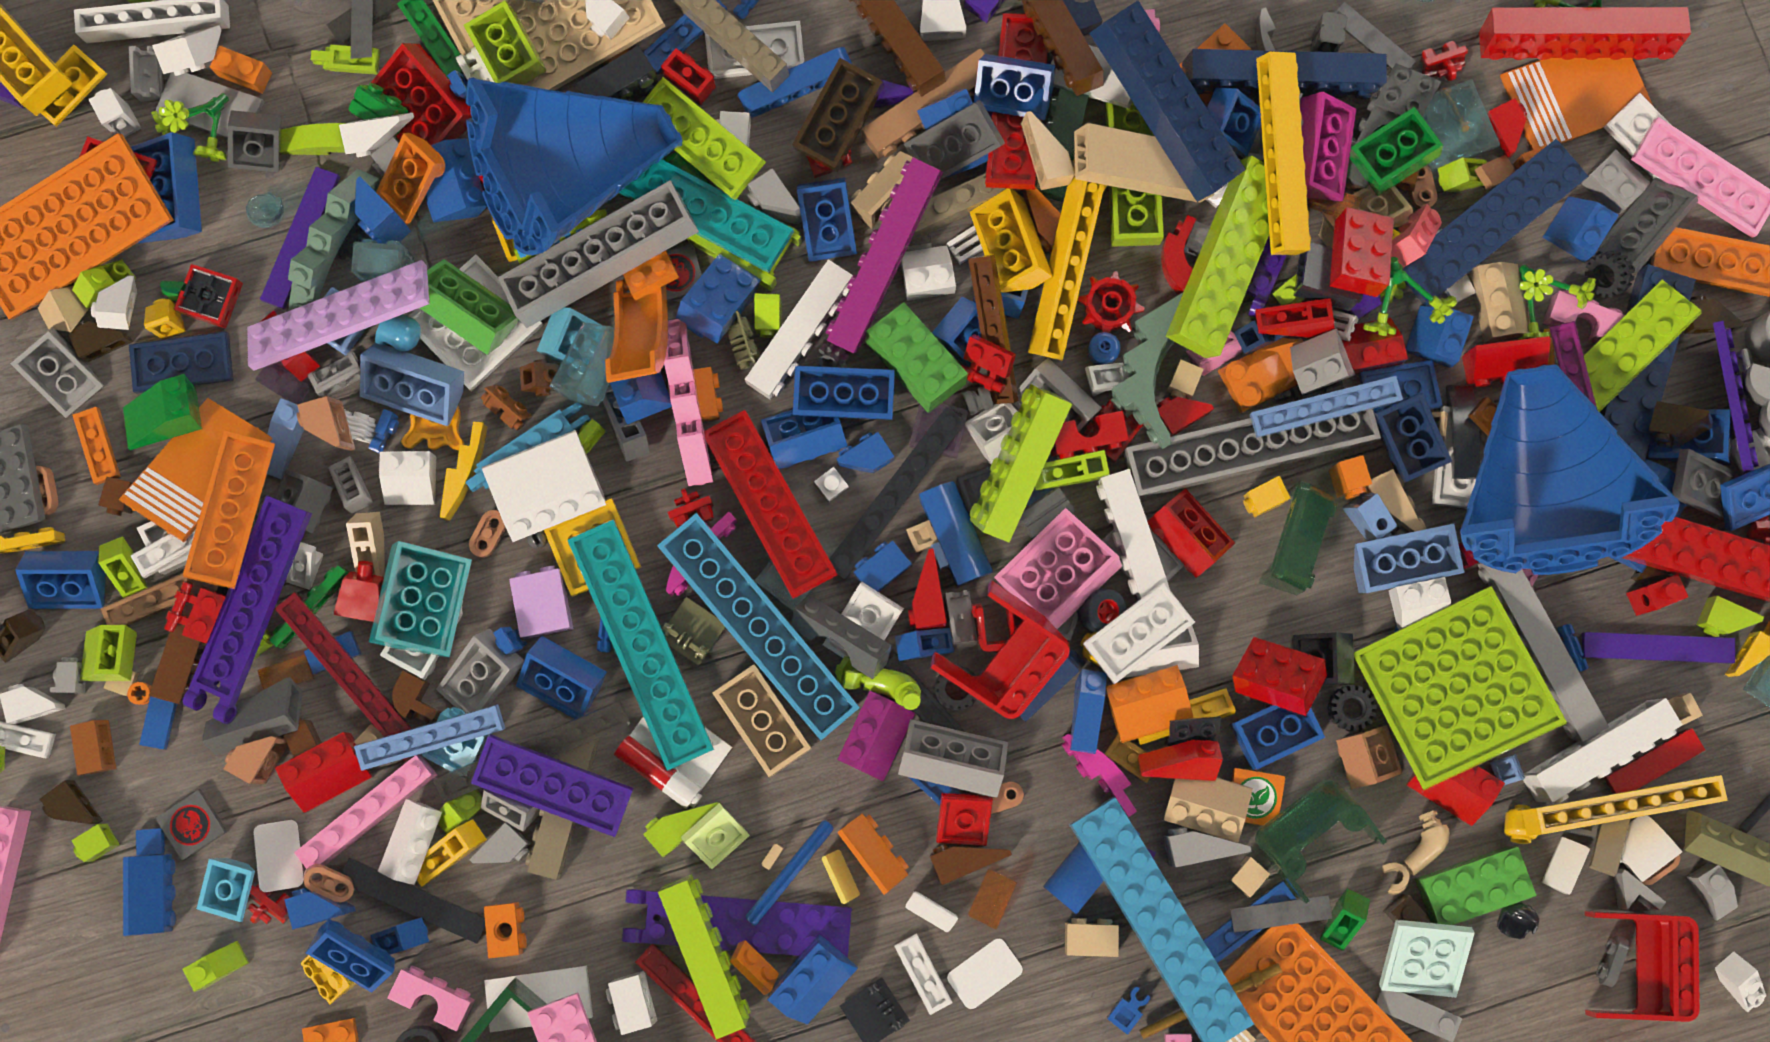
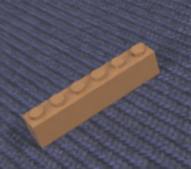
(903, 121)

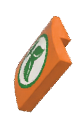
(1265, 796)

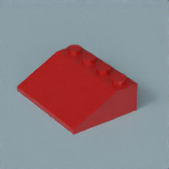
(425, 93)

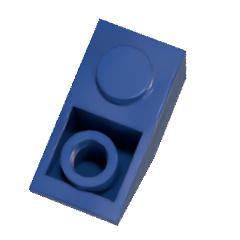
(867, 456)

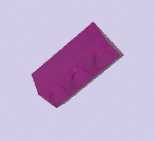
(876, 736)

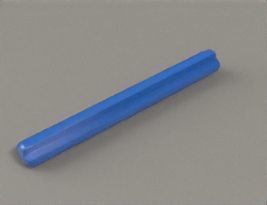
(789, 872)

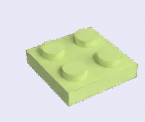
(715, 836)

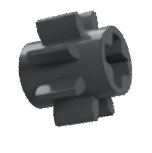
(832, 356)

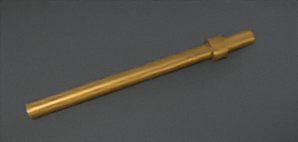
(1255, 979)

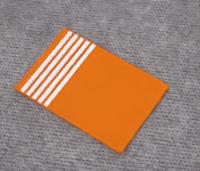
(1571, 95)
(177, 479)

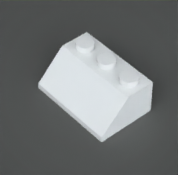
(1180, 651)

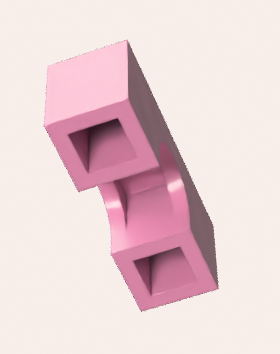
(1564, 309)
(452, 1004)

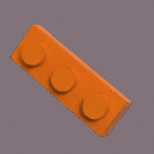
(96, 445)

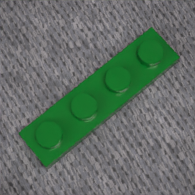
(431, 34)
(316, 599)

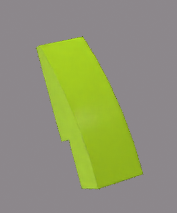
(312, 139)

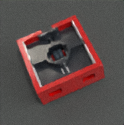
(208, 296)

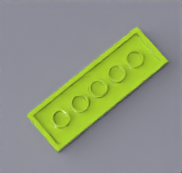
(707, 142)
(1637, 341)

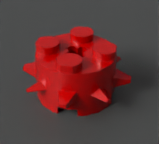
(1110, 291)

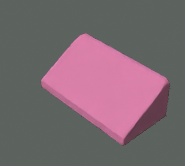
(1230, 350)

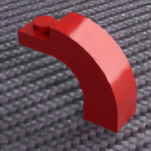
(1173, 259)

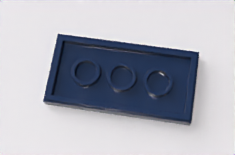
(199, 357)

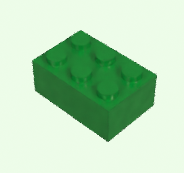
(1396, 151)

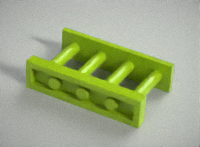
(767, 279)

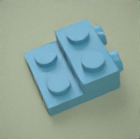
(458, 754)

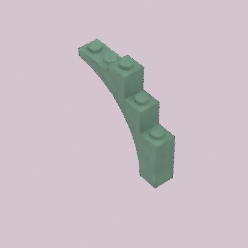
(325, 237)
(1142, 366)

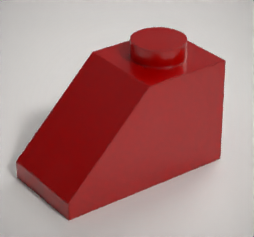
(1508, 123)
(1181, 413)

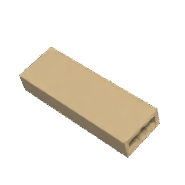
(1126, 162)

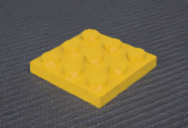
(560, 533)

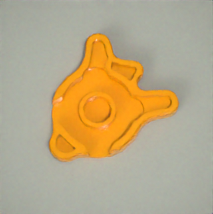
(435, 433)

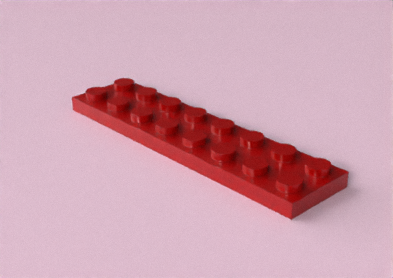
(1011, 163)
(769, 504)

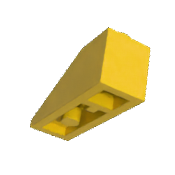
(450, 850)

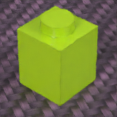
(94, 843)

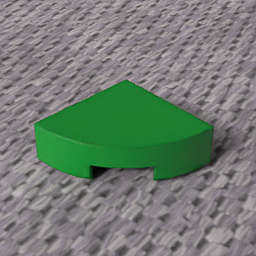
(172, 289)

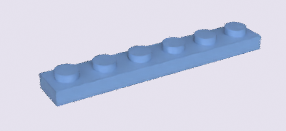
(1326, 406)
(429, 737)

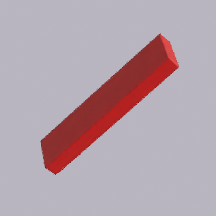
(1655, 762)

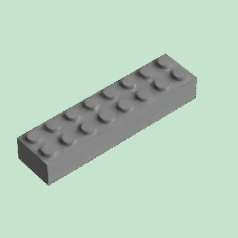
(597, 254)

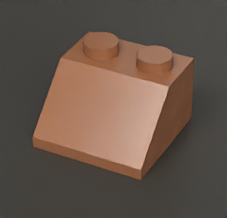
(326, 420)
(1369, 757)
(256, 760)

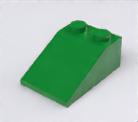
(162, 412)

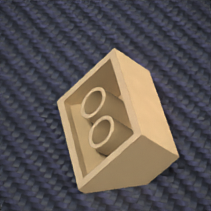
(876, 195)
(1500, 301)
(1209, 806)

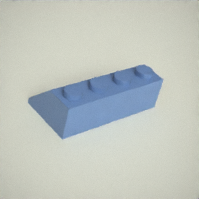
(410, 383)
(1407, 559)

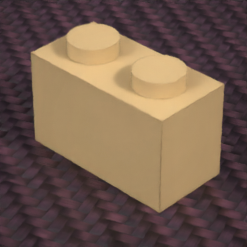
(1091, 938)

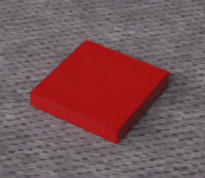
(964, 819)

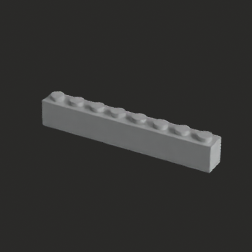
(1547, 652)

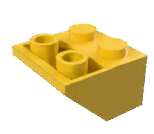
(329, 982)

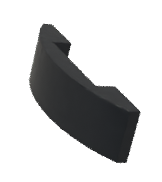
(1464, 432)

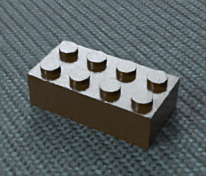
(838, 114)

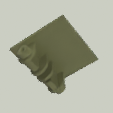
(739, 334)
(692, 631)

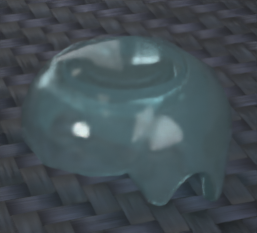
(265, 210)

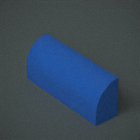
(955, 533)
(1075, 879)

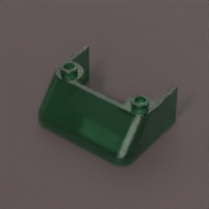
(1300, 539)
(1303, 823)

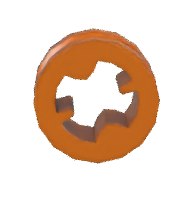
(132, 693)

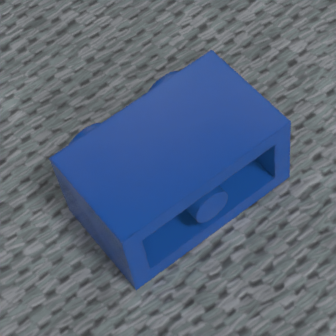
(882, 567)

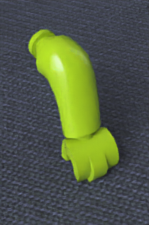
(888, 682)

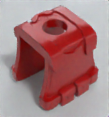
(977, 612)

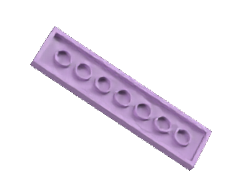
(338, 315)

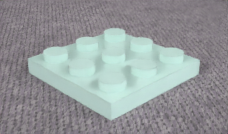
(1426, 958)

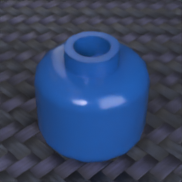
(1101, 356)

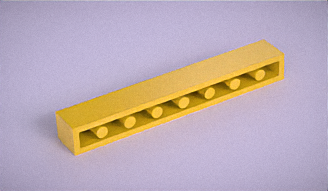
(1283, 153)
(1067, 267)
(1624, 805)

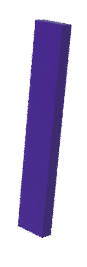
(310, 209)
(1658, 647)

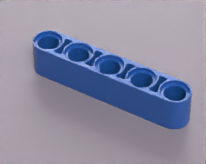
(801, 81)

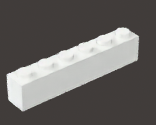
(149, 19)
(799, 330)
(1131, 533)

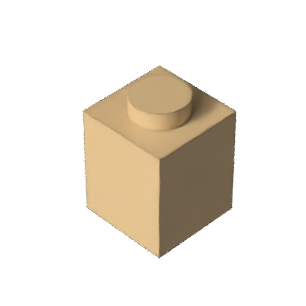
(1184, 380)

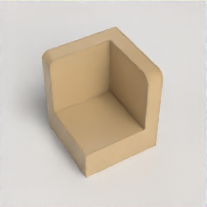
(1685, 707)
(1250, 876)

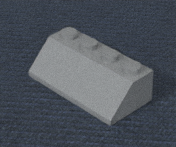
(953, 758)

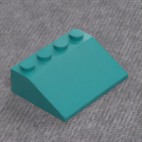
(420, 600)

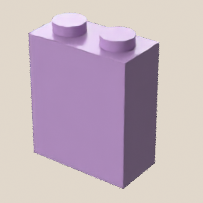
(541, 602)

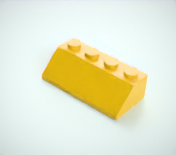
(1009, 233)

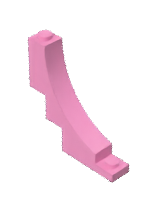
(686, 406)

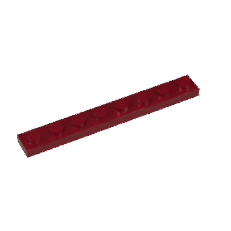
(342, 666)

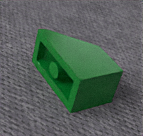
(1347, 919)

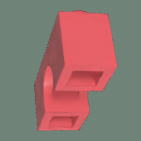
(1416, 235)

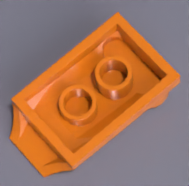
(410, 175)
(1260, 374)

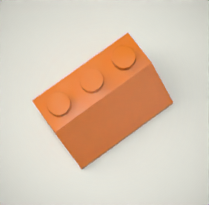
(1148, 703)
(874, 852)

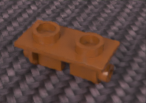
(514, 411)

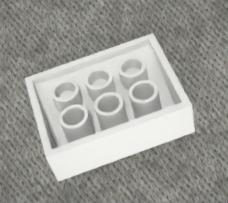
(544, 486)

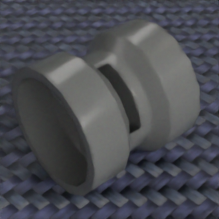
(977, 400)

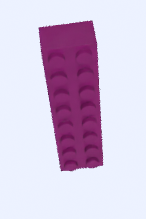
(884, 255)

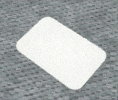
(275, 856)
(984, 973)

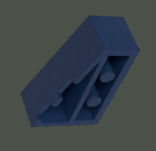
(1062, 676)

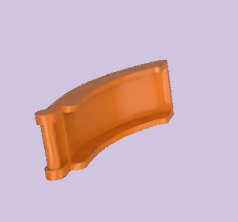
(638, 334)

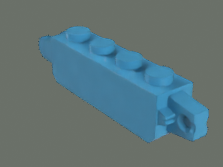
(548, 429)

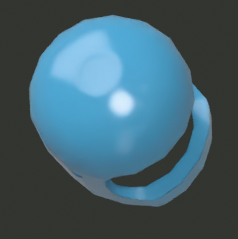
(400, 332)

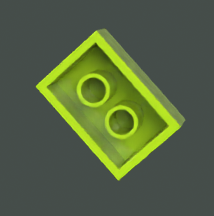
(505, 45)

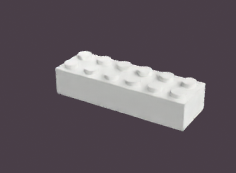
(1595, 756)

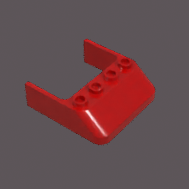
(1020, 665)
(1664, 968)

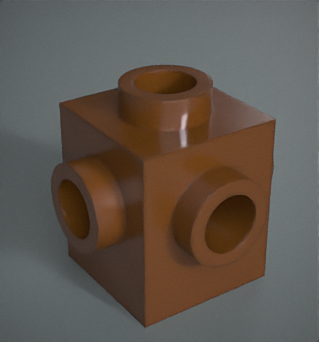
(538, 377)

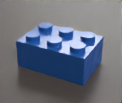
(716, 297)
(1274, 734)

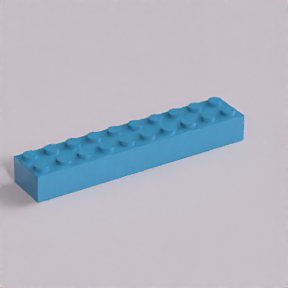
(758, 626)
(1161, 923)

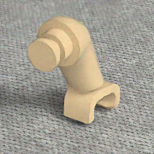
(1431, 846)

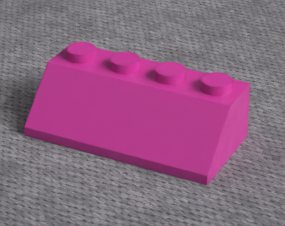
(1326, 145)

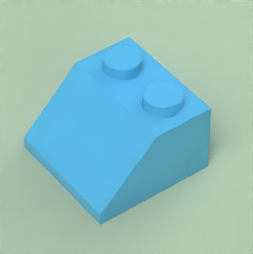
(561, 333)
(226, 888)

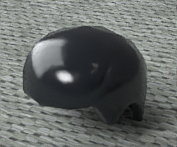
(1518, 920)

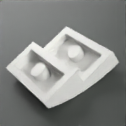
(1647, 848)

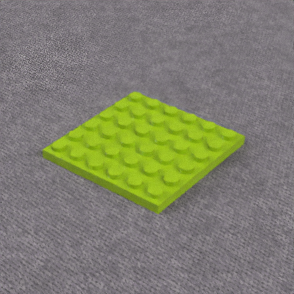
(1459, 688)

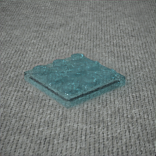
(1460, 124)

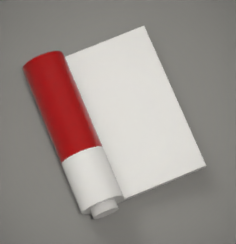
(679, 783)

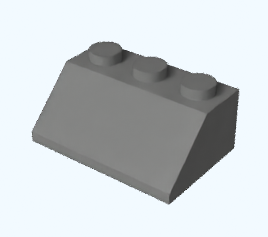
(1053, 379)

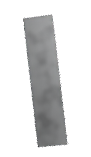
(361, 28)
(1373, 38)
(1281, 914)

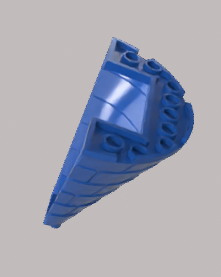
(558, 155)
(1559, 483)

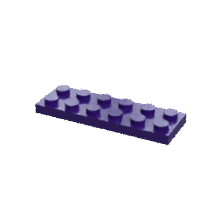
(1734, 390)
(552, 785)

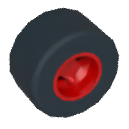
(1101, 609)

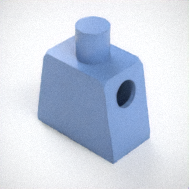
(1370, 516)

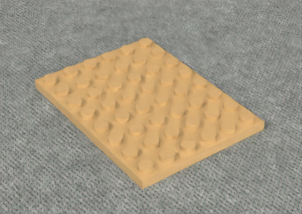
(558, 33)

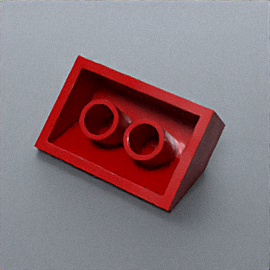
(1373, 351)
(1495, 360)
(1190, 533)
(323, 772)
(1463, 795)

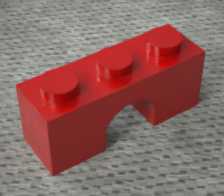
(1108, 431)

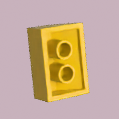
(85, 77)

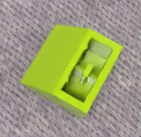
(108, 653)

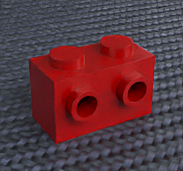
(688, 76)

